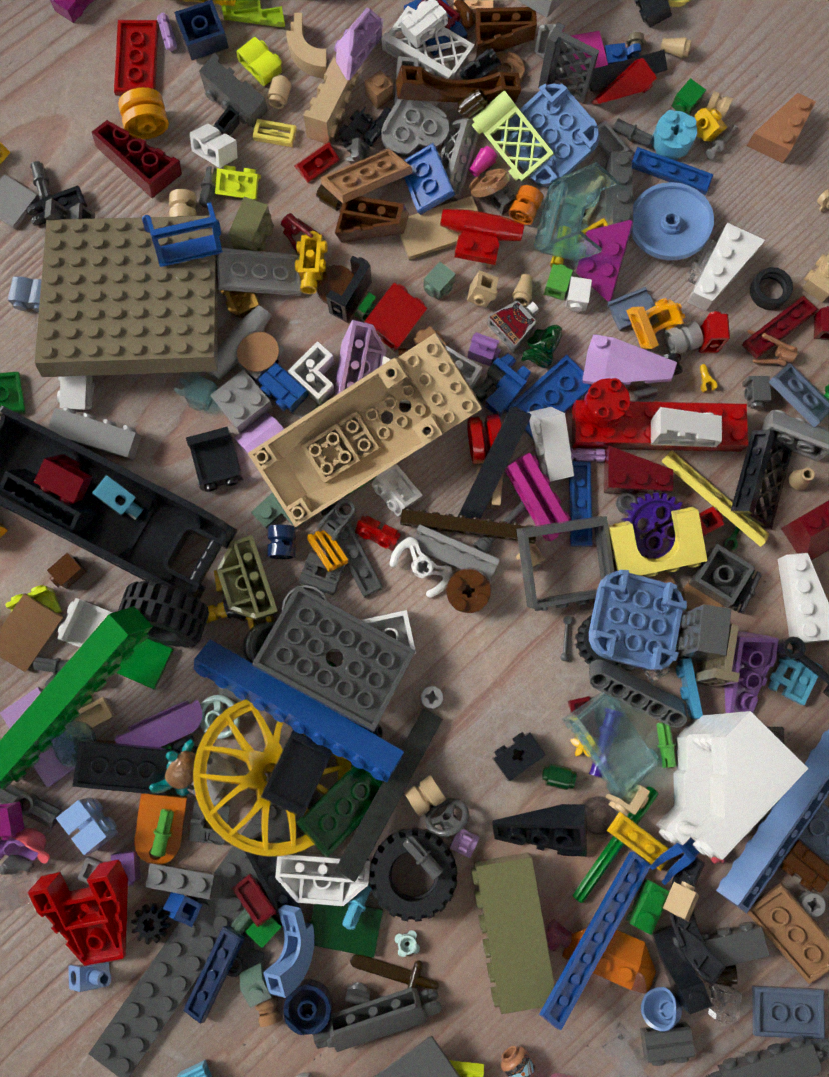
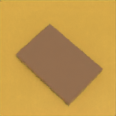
(27, 631)

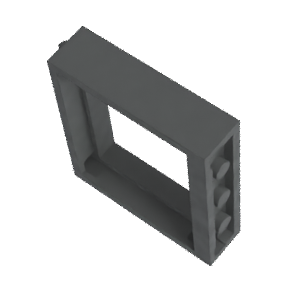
(604, 557)

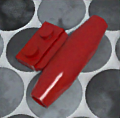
(480, 233)

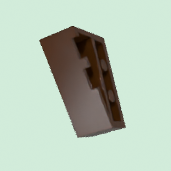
(503, 28)
(370, 218)

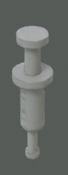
(718, 144)

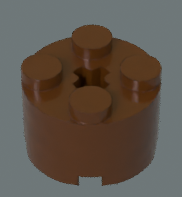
(461, 600)

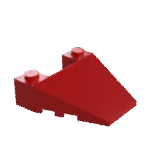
(88, 917)

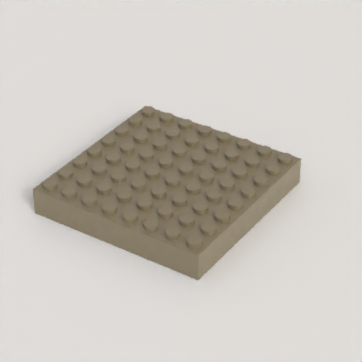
(116, 309)

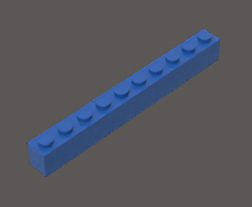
(298, 711)

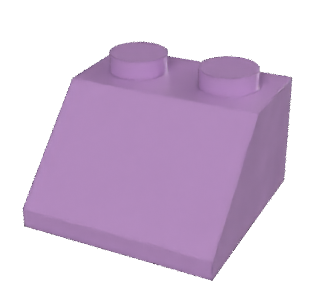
(258, 432)

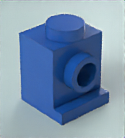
(182, 908)

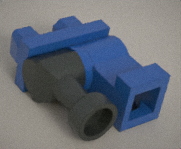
(507, 382)

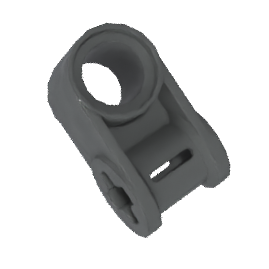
(337, 520)

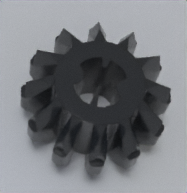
(159, 925)

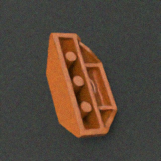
(623, 961)

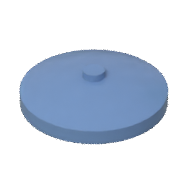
(672, 221)

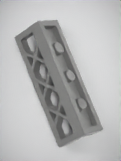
(461, 155)
(454, 552)

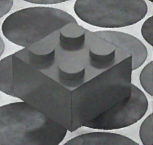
(721, 575)

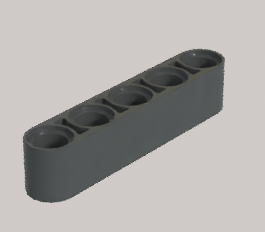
(637, 693)

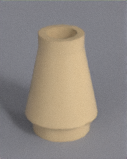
(676, 46)
(523, 290)
(801, 478)

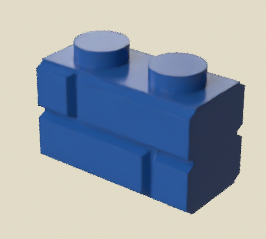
(283, 388)

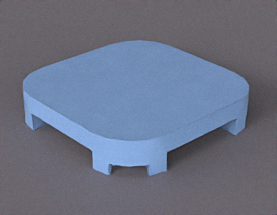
(562, 126)
(636, 620)

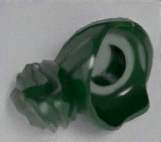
(543, 346)

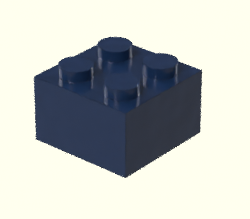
(201, 30)

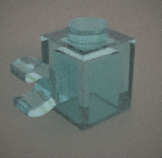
(197, 392)

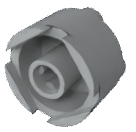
(218, 766)

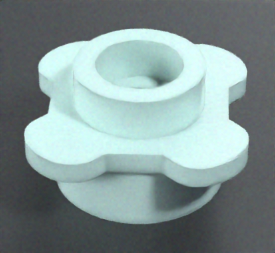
(405, 950)

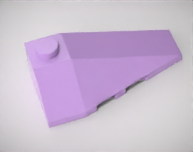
(628, 363)

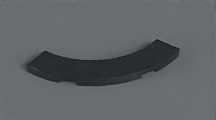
(689, 934)

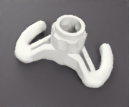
(422, 565)

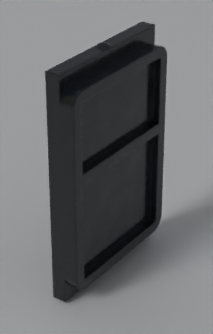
(296, 774)

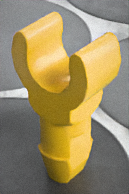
(706, 379)

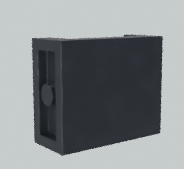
(345, 305)
(215, 459)

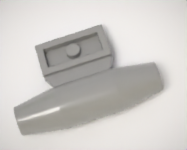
(227, 351)

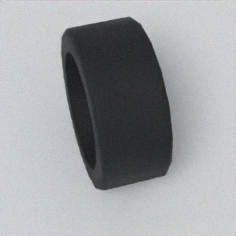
(778, 275)

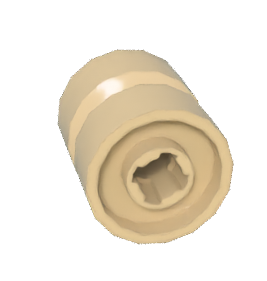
(182, 203)
(424, 796)

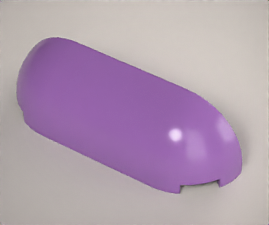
(164, 726)

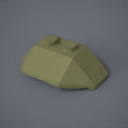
(245, 580)

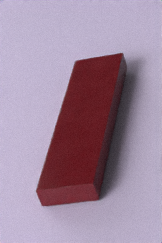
(780, 326)

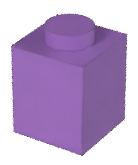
(130, 863)

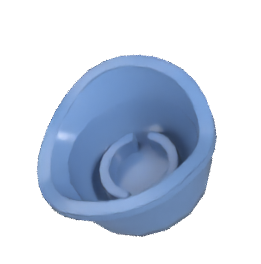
(661, 1009)

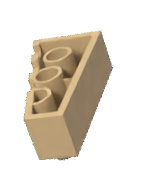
(329, 105)

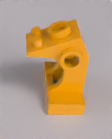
(668, 314)

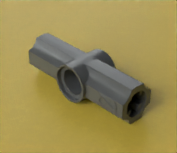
(39, 809)

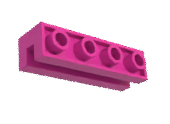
(535, 492)

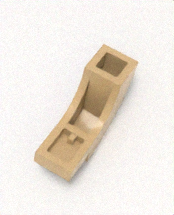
(306, 57)

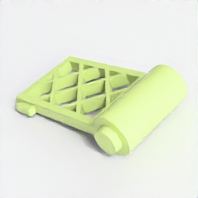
(494, 117)

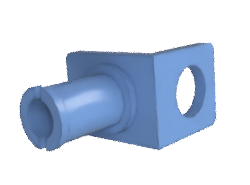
(89, 976)

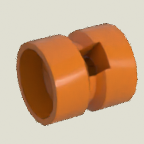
(526, 204)

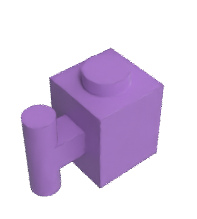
(483, 349)

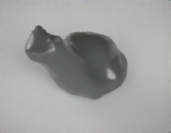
(14, 864)

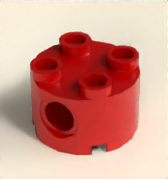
(606, 402)

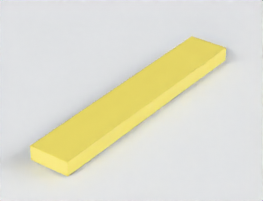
(714, 497)

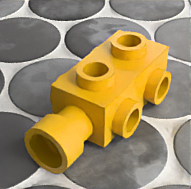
(311, 265)

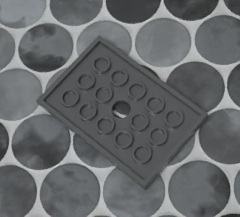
(298, 652)

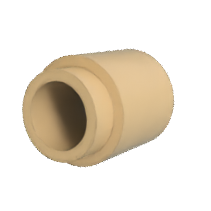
(279, 91)

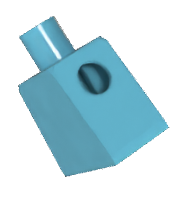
(109, 490)

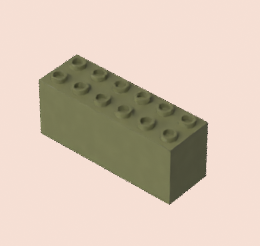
(513, 932)

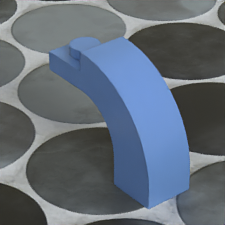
(296, 955)

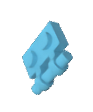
(798, 685)

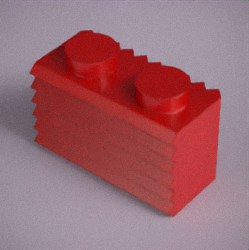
(715, 332)

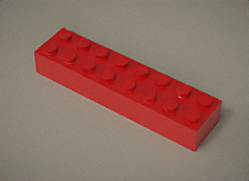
(634, 428)

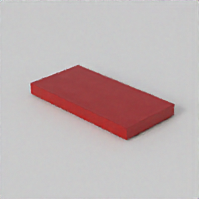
(136, 55)

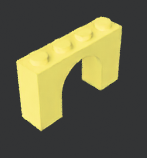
(687, 548)

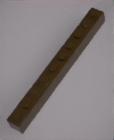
(462, 525)

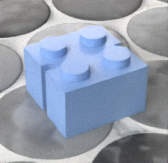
(93, 825)

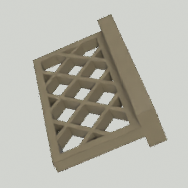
(719, 670)

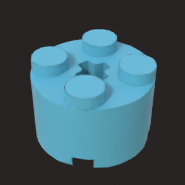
(674, 134)

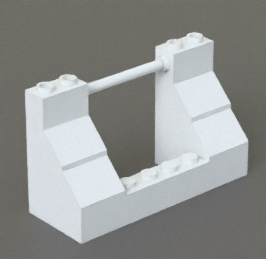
(726, 781)

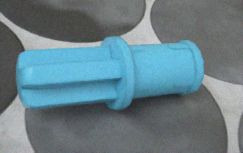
(356, 907)

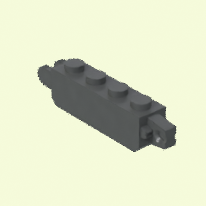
(377, 1018)
(791, 1059)

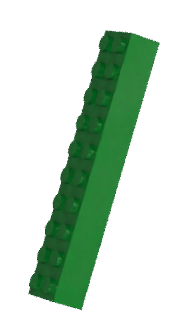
(70, 691)

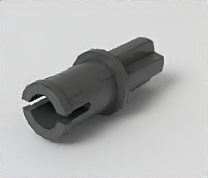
(632, 132)
(40, 179)
(208, 186)
(48, 664)
(423, 857)

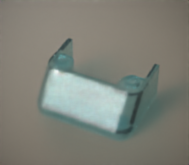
(564, 212)

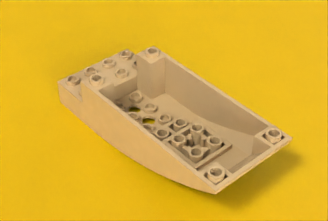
(348, 442)

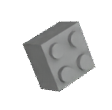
(241, 401)

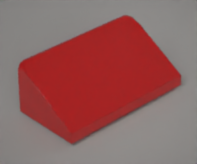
(317, 162)

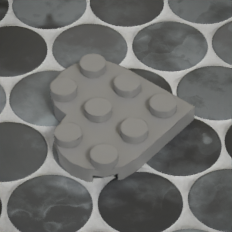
(414, 125)

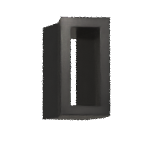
(228, 114)

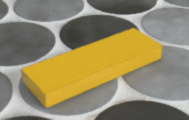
(637, 839)

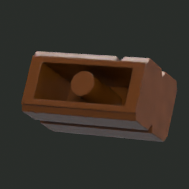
(807, 867)

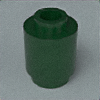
(559, 777)

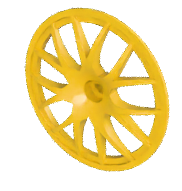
(258, 765)

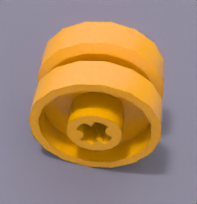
(143, 113)

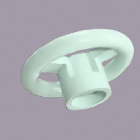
(210, 716)

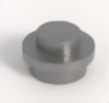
(623, 502)

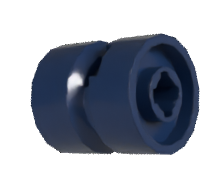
(281, 542)

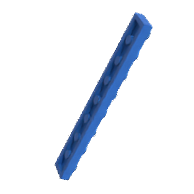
(594, 941)

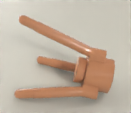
(784, 351)

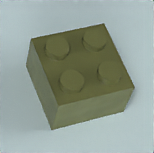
(251, 226)

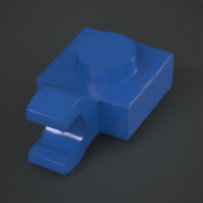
(618, 52)

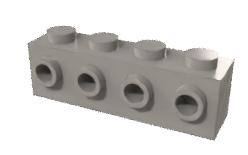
(95, 434)

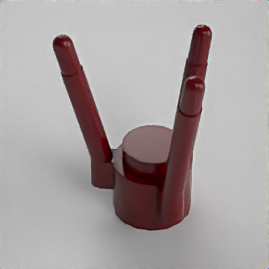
(294, 226)

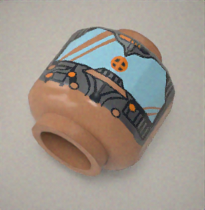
(517, 1062)

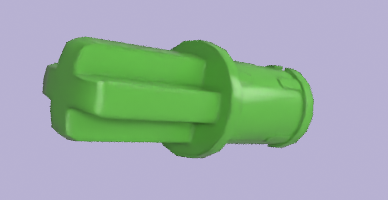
(666, 745)
(162, 832)

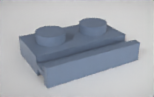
(634, 299)

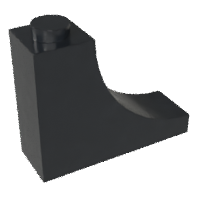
(680, 973)

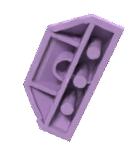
(358, 42)
(359, 355)

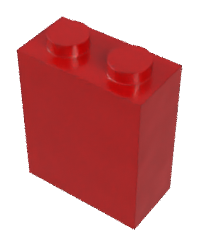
(396, 315)

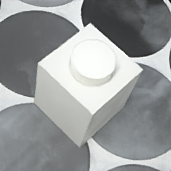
(578, 294)

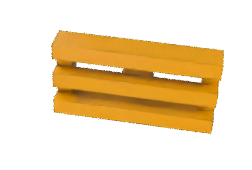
(320, 536)

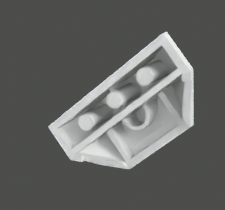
(314, 880)

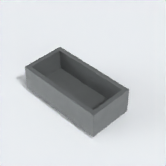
(703, 633)

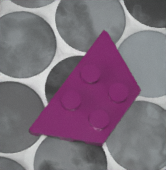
(606, 265)

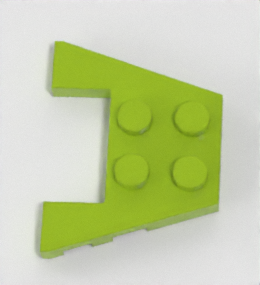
(251, 12)

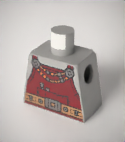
(513, 323)

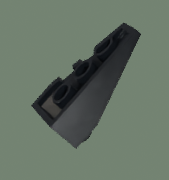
(554, 827)

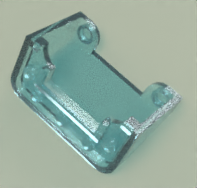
(612, 743)

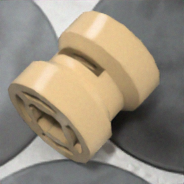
(720, 103)

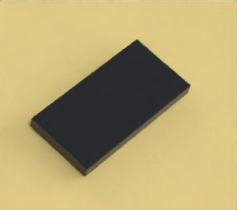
(119, 766)

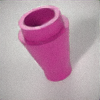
(484, 160)

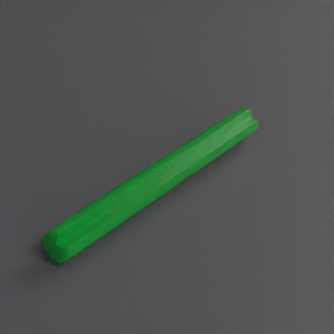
(609, 854)

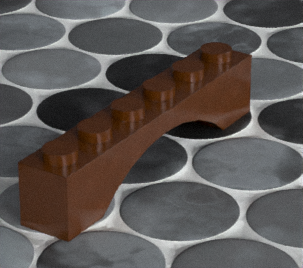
(420, 85)

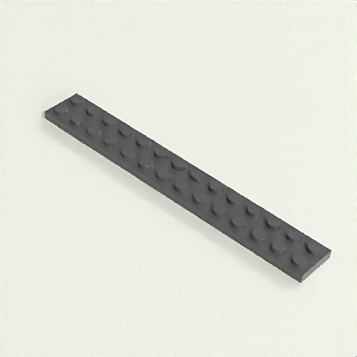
(181, 959)

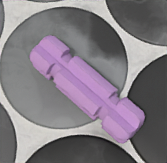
(167, 32)
(585, 454)

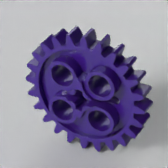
(647, 510)

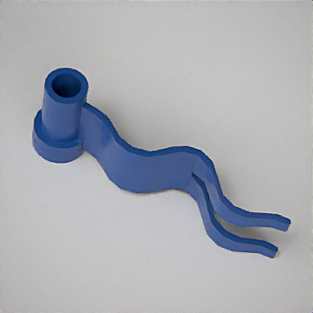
(689, 856)

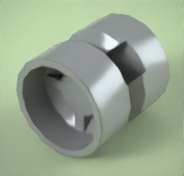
(685, 338)

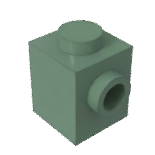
(439, 281)
(254, 985)

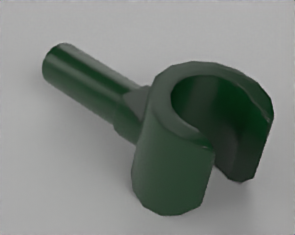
(733, 538)

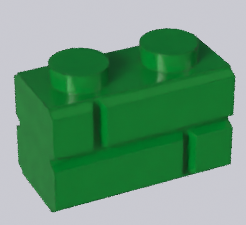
(648, 906)

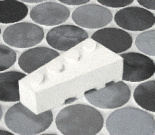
(729, 256)

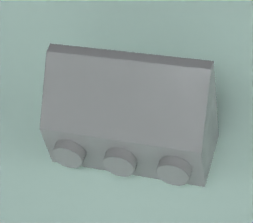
(798, 435)

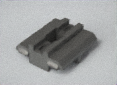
(311, 578)
(198, 826)

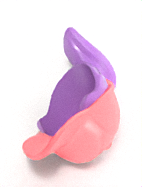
(28, 843)

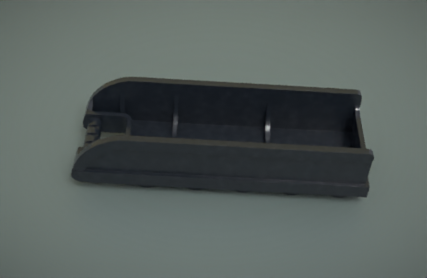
(138, 545)

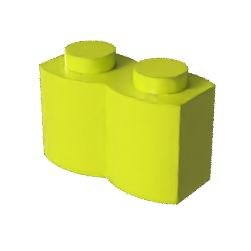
(259, 61)

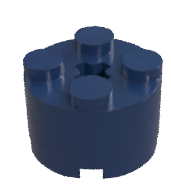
(314, 1019)

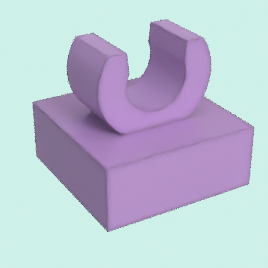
(464, 843)

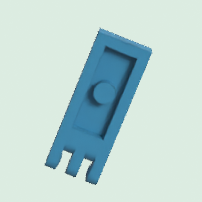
(689, 688)

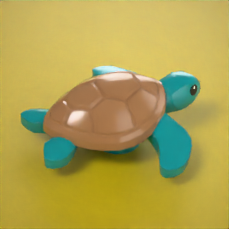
(179, 771)

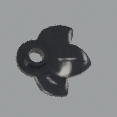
(246, 956)

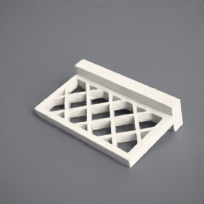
(398, 47)

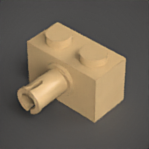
(818, 281)

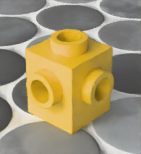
(709, 124)

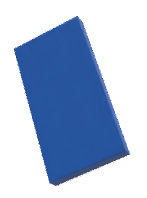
(554, 389)

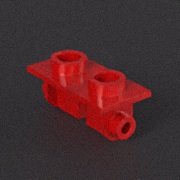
(369, 529)

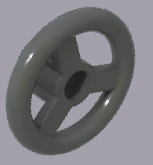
(447, 820)

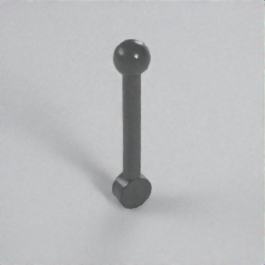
(567, 621)

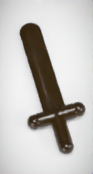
(393, 972)

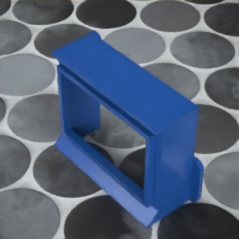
(188, 249)

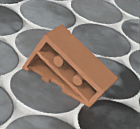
(781, 131)

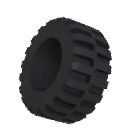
(175, 615)
(412, 906)

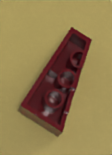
(140, 162)

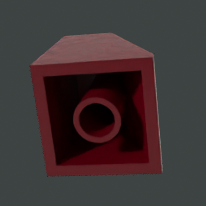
(810, 532)

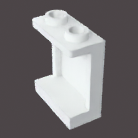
(81, 622)

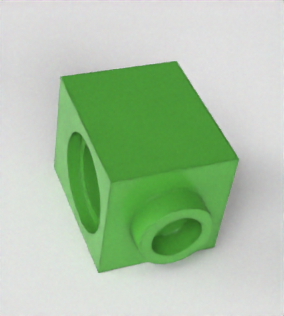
(558, 281)

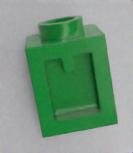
(365, 307)

